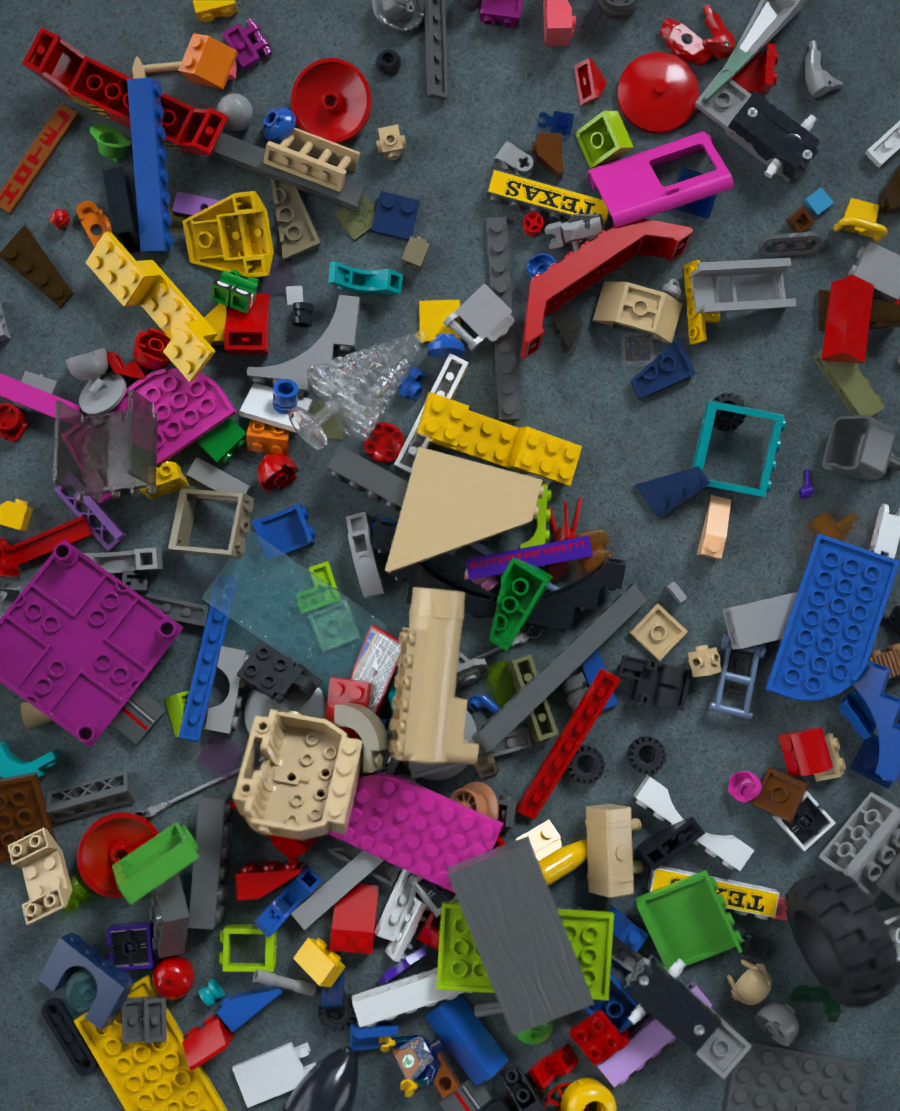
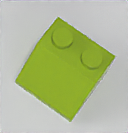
(603, 139)

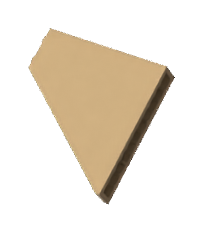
(458, 504)

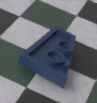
(665, 370)
(671, 490)

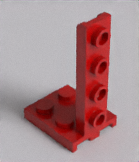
(40, 545)

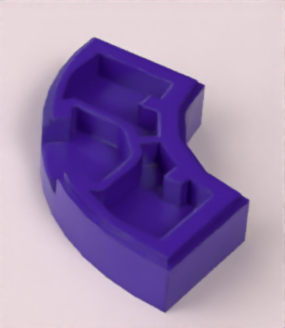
(402, 967)

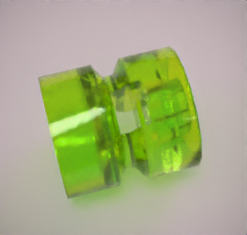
(80, 892)

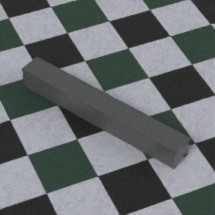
(252, 158)

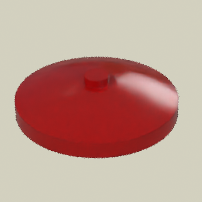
(657, 93)
(331, 100)
(107, 843)

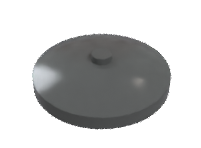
(261, 704)

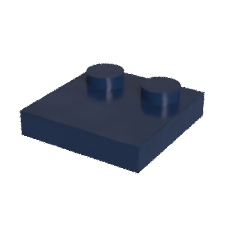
(395, 216)

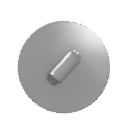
(102, 394)

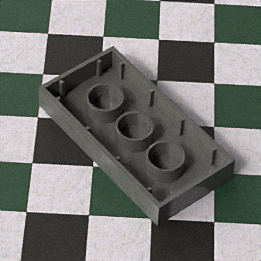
(520, 935)

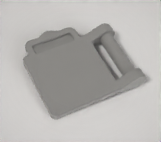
(484, 315)

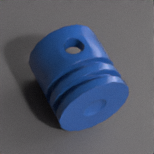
(285, 395)

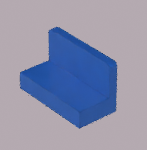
(368, 1037)

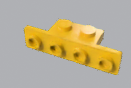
(696, 322)

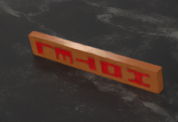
(36, 157)

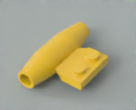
(553, 858)

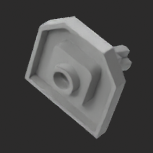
(470, 670)

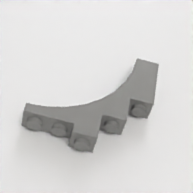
(339, 334)

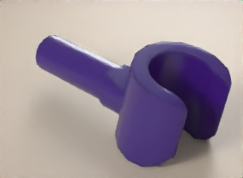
(807, 491)

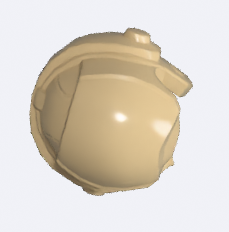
(752, 985)

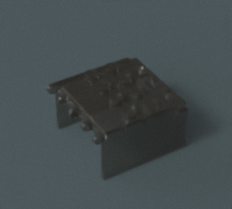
(106, 450)

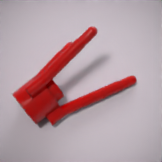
(565, 532)

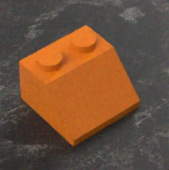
(207, 61)

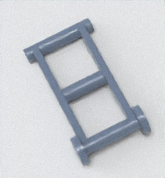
(759, 652)

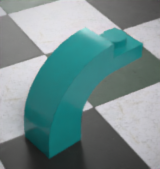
(369, 282)
(12, 766)

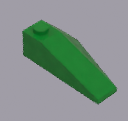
(518, 596)

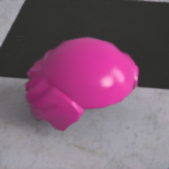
(744, 786)

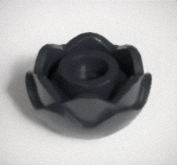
(391, 67)

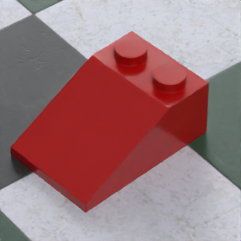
(355, 920)

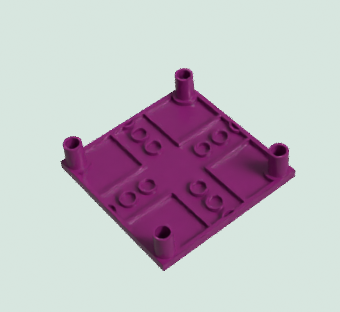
(80, 643)

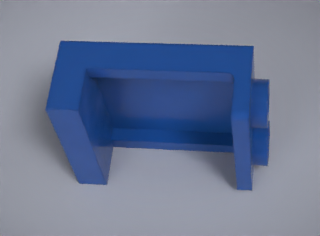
(286, 529)

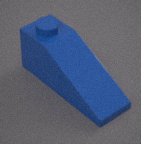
(243, 1005)

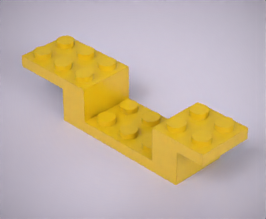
(149, 286)
(496, 442)

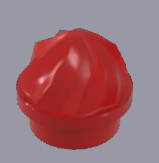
(59, 218)

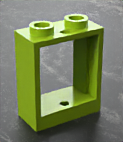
(270, 949)

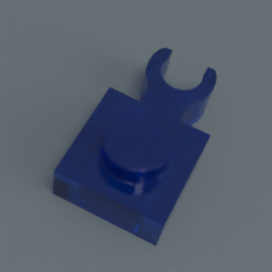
(559, 122)

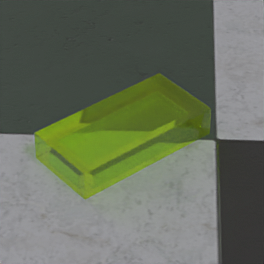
(501, 682)

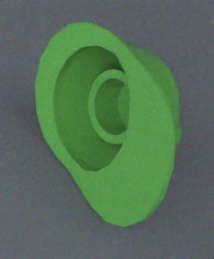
(110, 141)

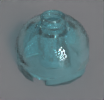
(81, 990)

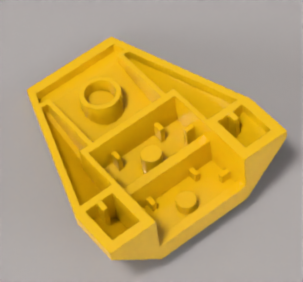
(231, 236)

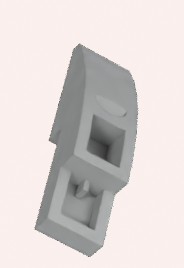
(363, 555)

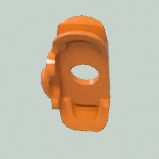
(89, 216)

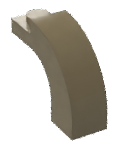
(368, 727)

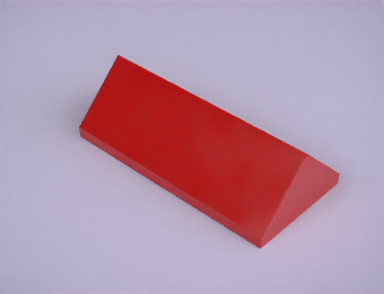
(848, 320)

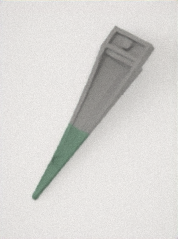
(764, 25)

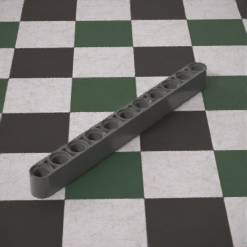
(559, 668)

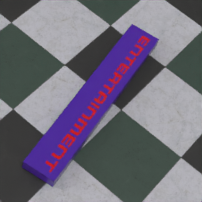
(535, 555)

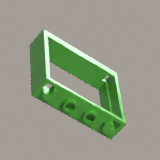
(155, 861)

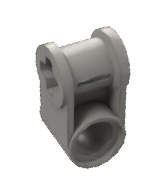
(511, 158)

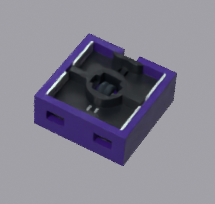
(132, 945)

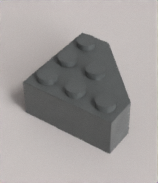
(169, 917)

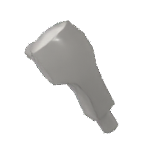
(818, 80)

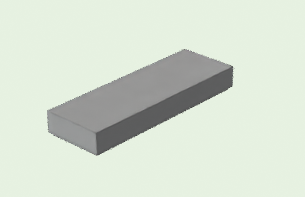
(216, 478)

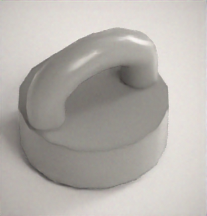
(672, 289)

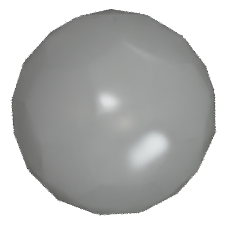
(238, 110)

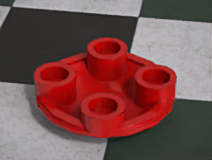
(384, 443)

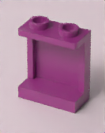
(501, 12)

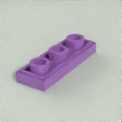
(189, 204)

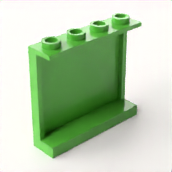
(688, 920)

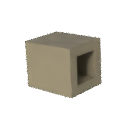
(416, 253)

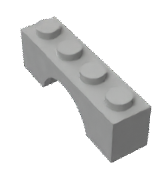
(133, 560)
(223, 717)

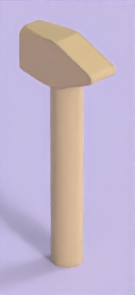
(140, 70)

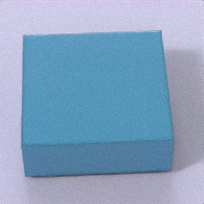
(818, 201)

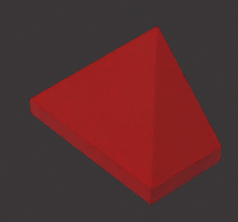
(589, 81)

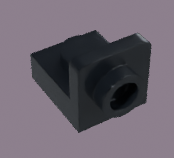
(136, 580)

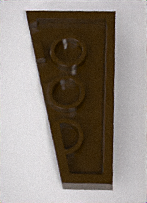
(30, 261)
(882, 313)

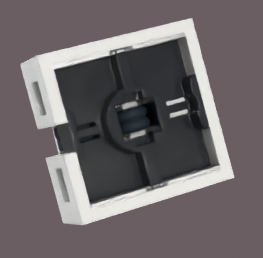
(808, 823)

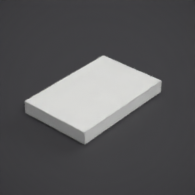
(260, 408)

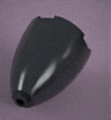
(328, 1085)

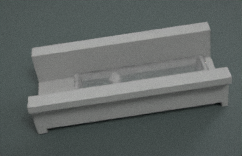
(740, 285)

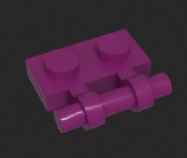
(239, 40)

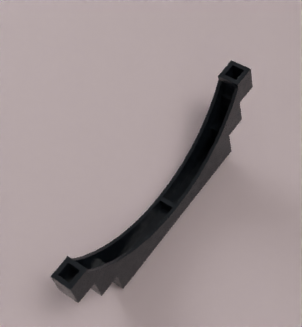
(553, 609)

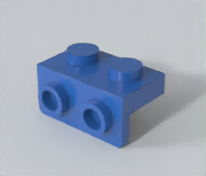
(858, 713)

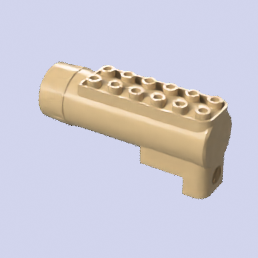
(427, 714)

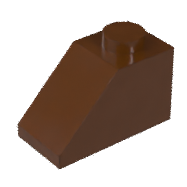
(549, 153)

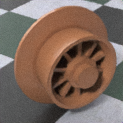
(477, 797)

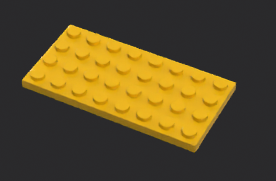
(153, 1073)

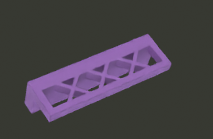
(98, 510)

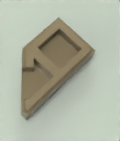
(486, 766)

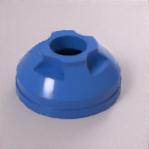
(282, 125)
(444, 345)

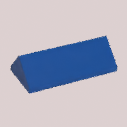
(467, 1039)

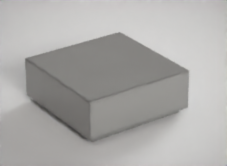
(676, 592)

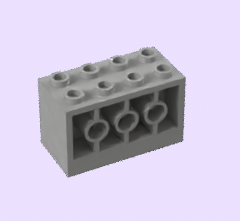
(866, 844)

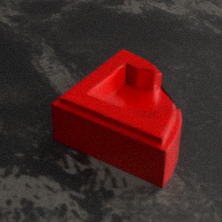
(557, 569)

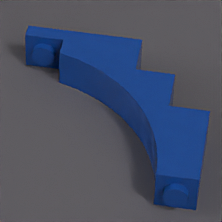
(886, 712)

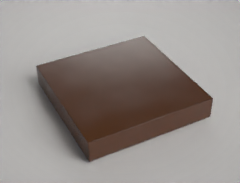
(780, 795)

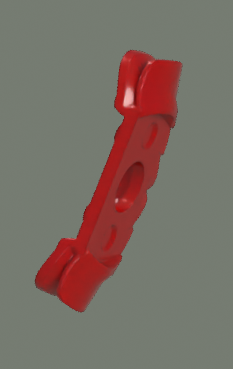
(673, 31)

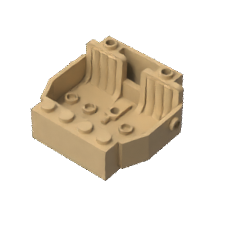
(301, 749)

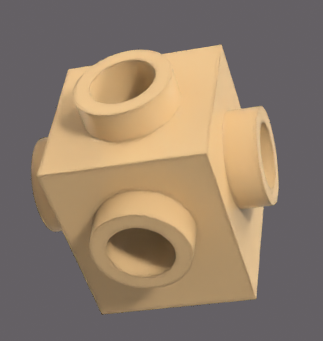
(391, 142)
(704, 661)

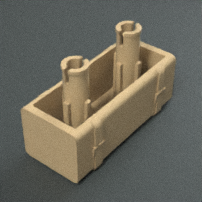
(610, 850)

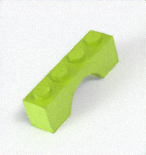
(541, 534)

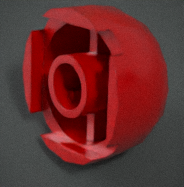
(149, 349)
(276, 471)
(173, 977)

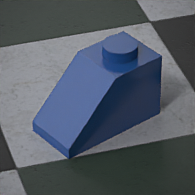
(627, 929)

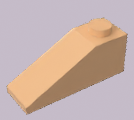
(715, 528)

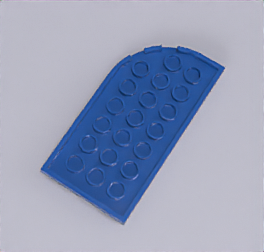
(832, 621)

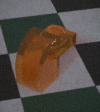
(826, 525)

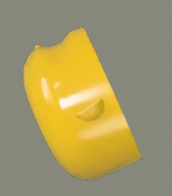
(584, 1091)

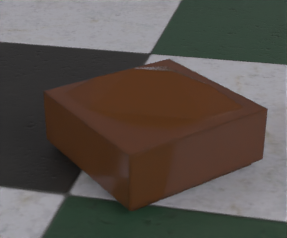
(800, 220)

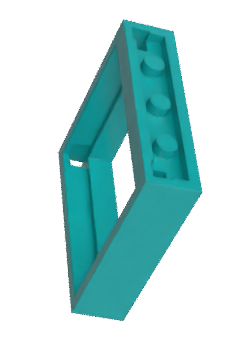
(773, 447)

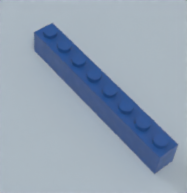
(149, 164)

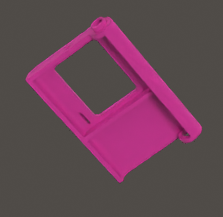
(634, 191)

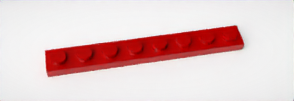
(567, 743)

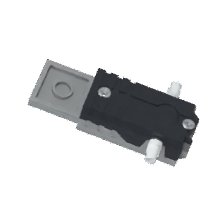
(762, 129)
(684, 1014)

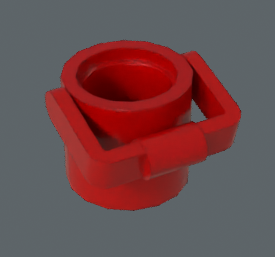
(12, 420)

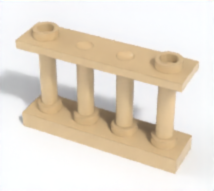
(308, 167)

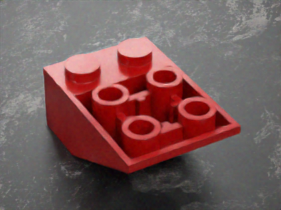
(248, 332)
(257, 880)

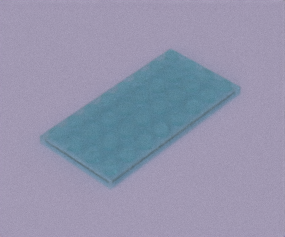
(292, 609)

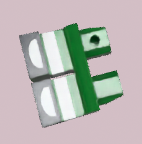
(235, 290)

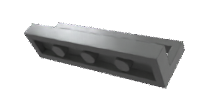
(89, 802)

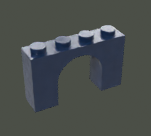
(112, 983)

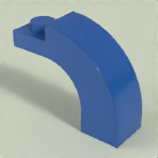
(287, 901)

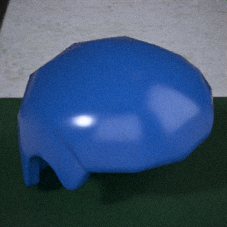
(539, 264)

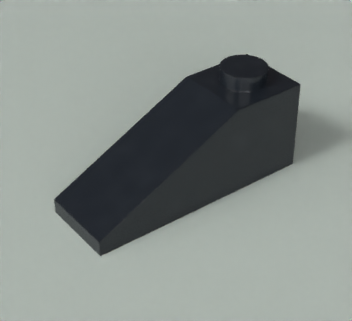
(670, 841)

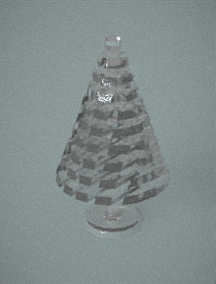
(356, 389)

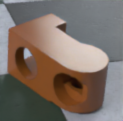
(445, 1079)

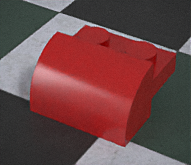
(805, 751)

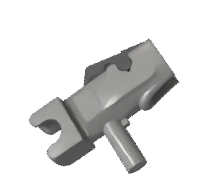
(578, 228)

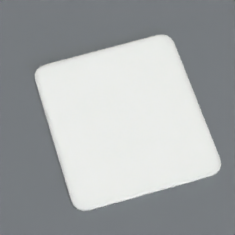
(294, 294)

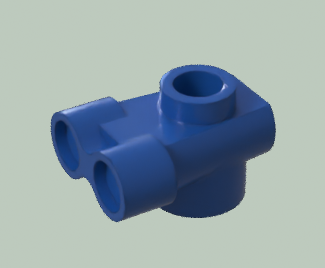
(410, 386)

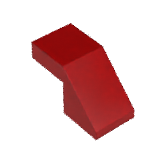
(131, 370)
(554, 1064)

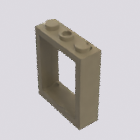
(185, 516)

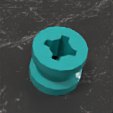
(211, 993)

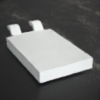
(272, 1073)

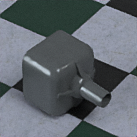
(860, 448)

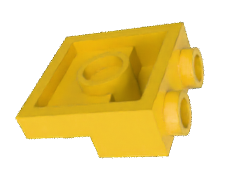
(168, 480)

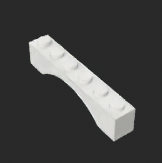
(728, 847)

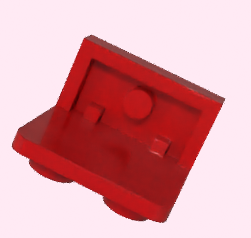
(759, 72)
(599, 1037)

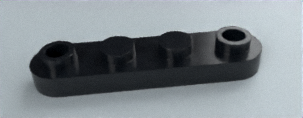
(69, 1036)

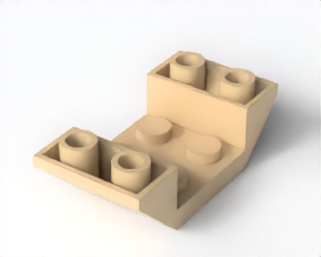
(638, 309)
(43, 873)

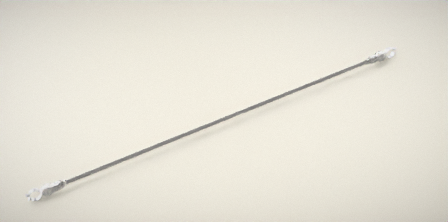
(154, 809)

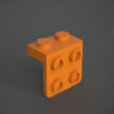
(267, 438)

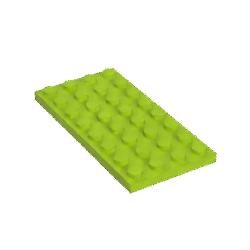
(463, 970)

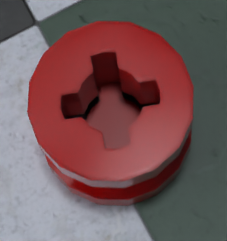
(534, 219)

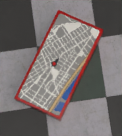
(377, 665)

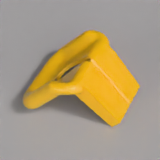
(861, 218)

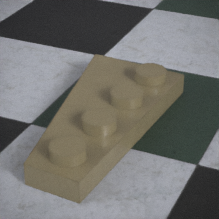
(294, 224)

